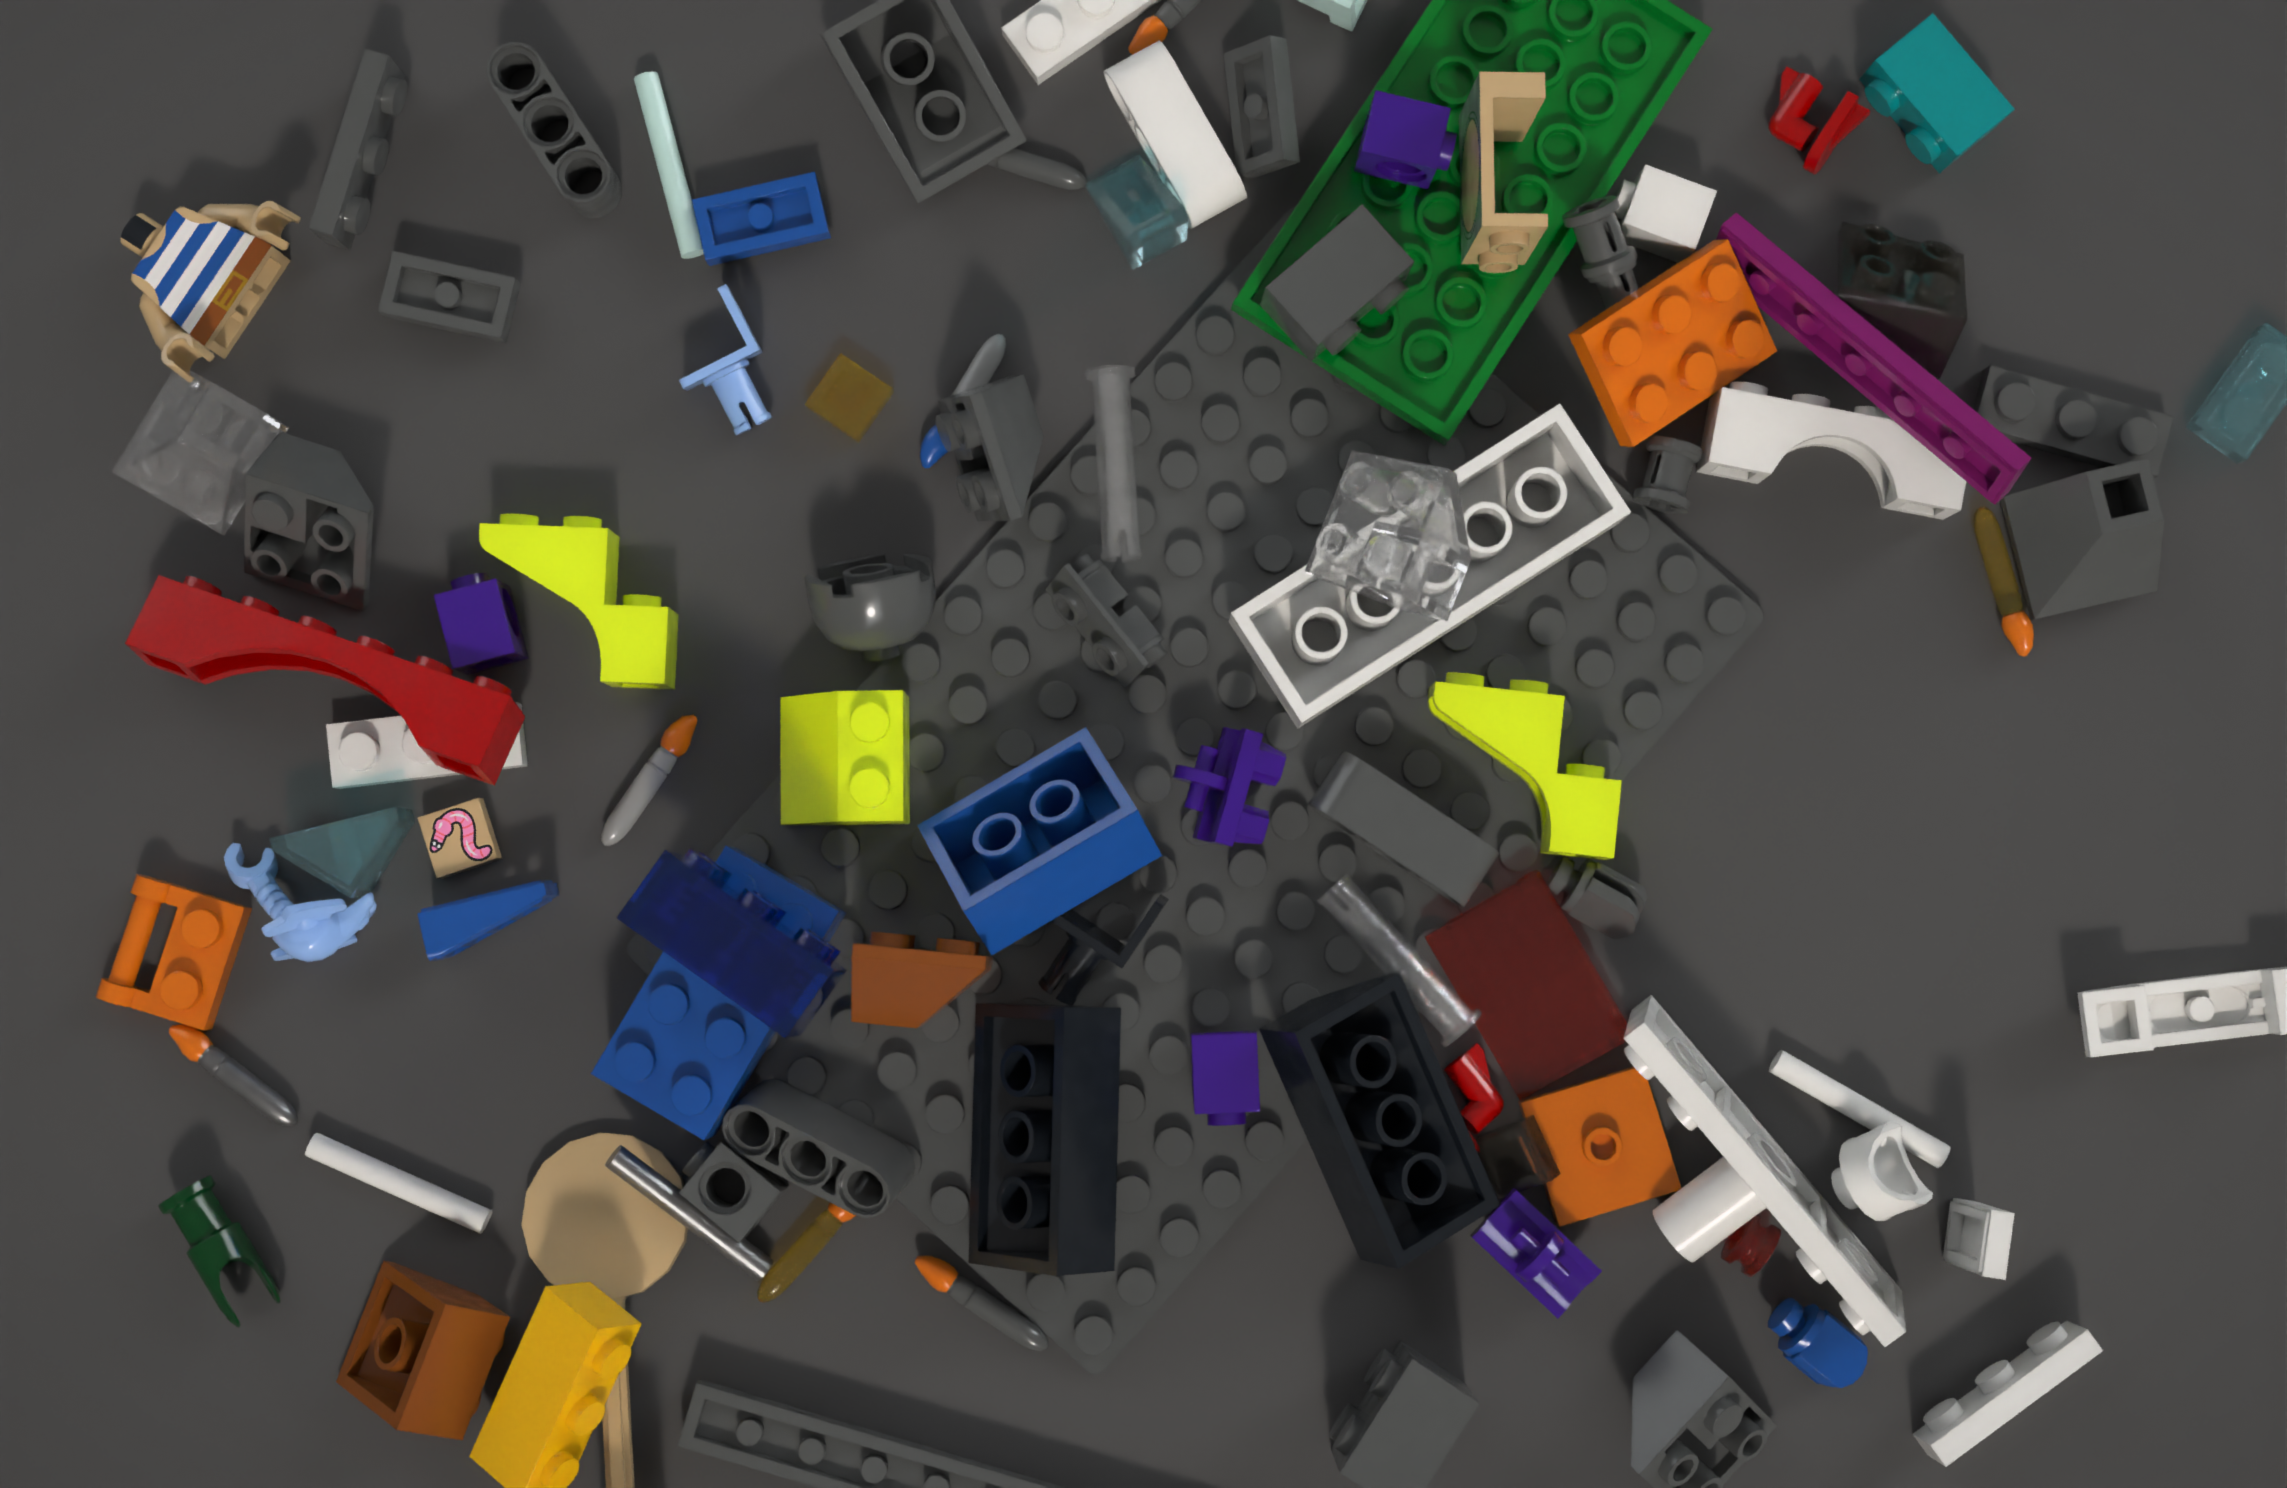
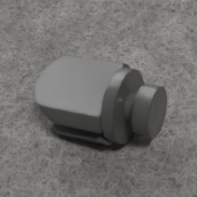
(1598, 896)

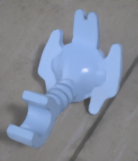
(301, 930)

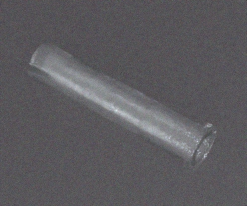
(1115, 461)
(1396, 954)

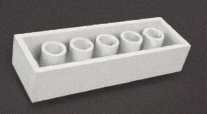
(1522, 513)

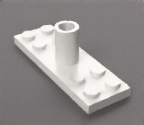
(1751, 1178)

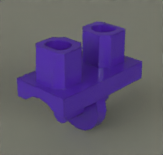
(1222, 783)
(1535, 1253)

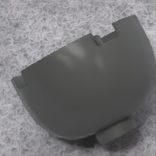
(872, 603)

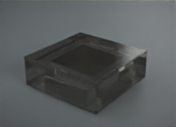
(1516, 1157)

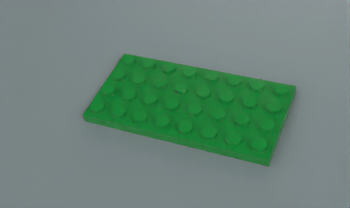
(1604, 86)

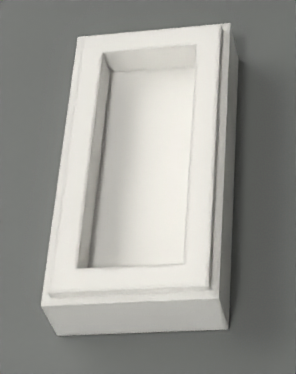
(1978, 1238)

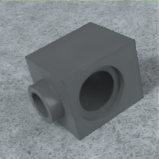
(736, 1218)

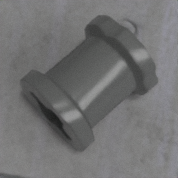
(1667, 475)

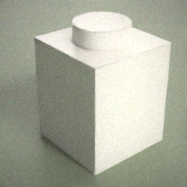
(1663, 213)

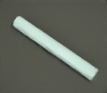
(669, 164)

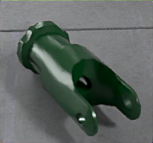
(214, 1240)

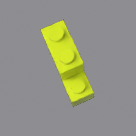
(582, 567)
(1524, 734)

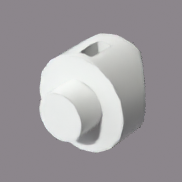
(1878, 1174)

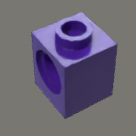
(1405, 140)
(480, 624)
(1225, 1076)

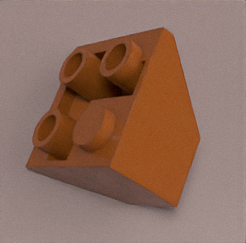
(907, 984)

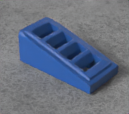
(464, 922)

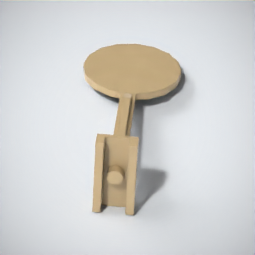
(602, 1231)

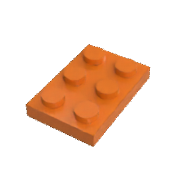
(1673, 343)

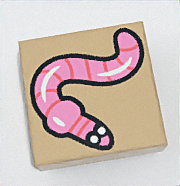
(459, 838)

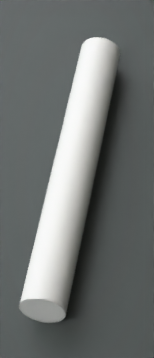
(1856, 1106)
(398, 1183)

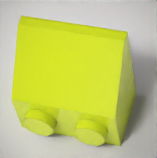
(845, 758)

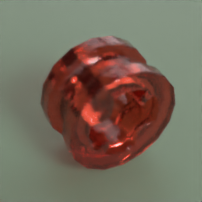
(1751, 1245)

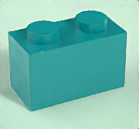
(1934, 94)

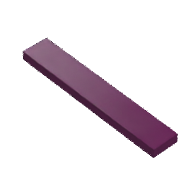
(1875, 365)

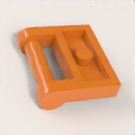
(194, 959)

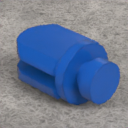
(1818, 1343)

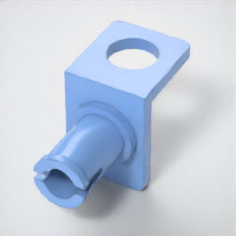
(730, 377)

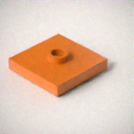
(1604, 1145)

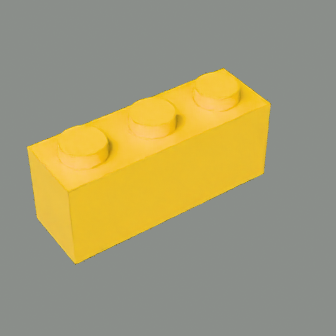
(555, 1388)

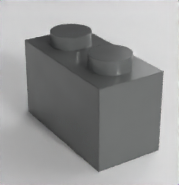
(1338, 284)

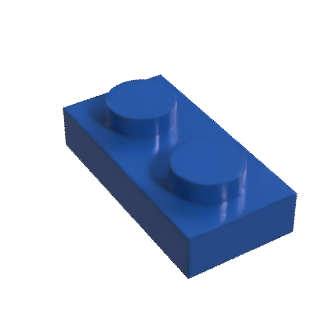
(761, 218)

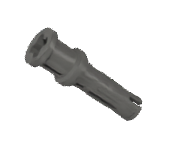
(1603, 248)

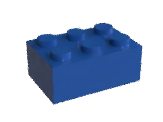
(1039, 841)

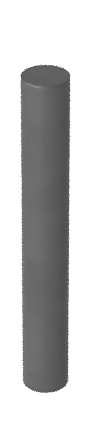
(669, 1199)

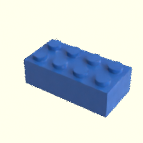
(687, 1043)

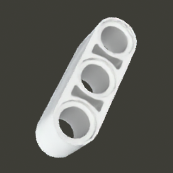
(1175, 133)

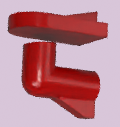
(1787, 124)
(1473, 1079)

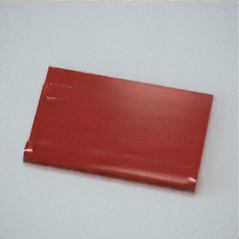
(1531, 982)

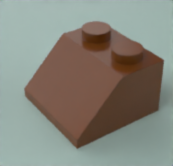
(422, 1352)

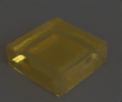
(849, 398)

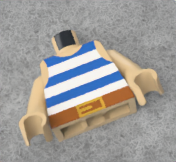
(205, 275)

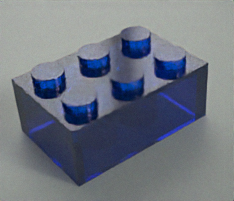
(734, 940)

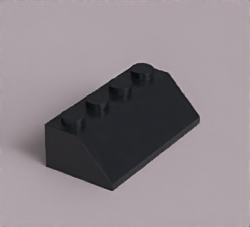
(1380, 1119)
(1045, 1138)

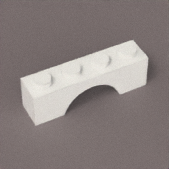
(1753, 431)

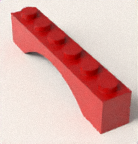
(210, 638)

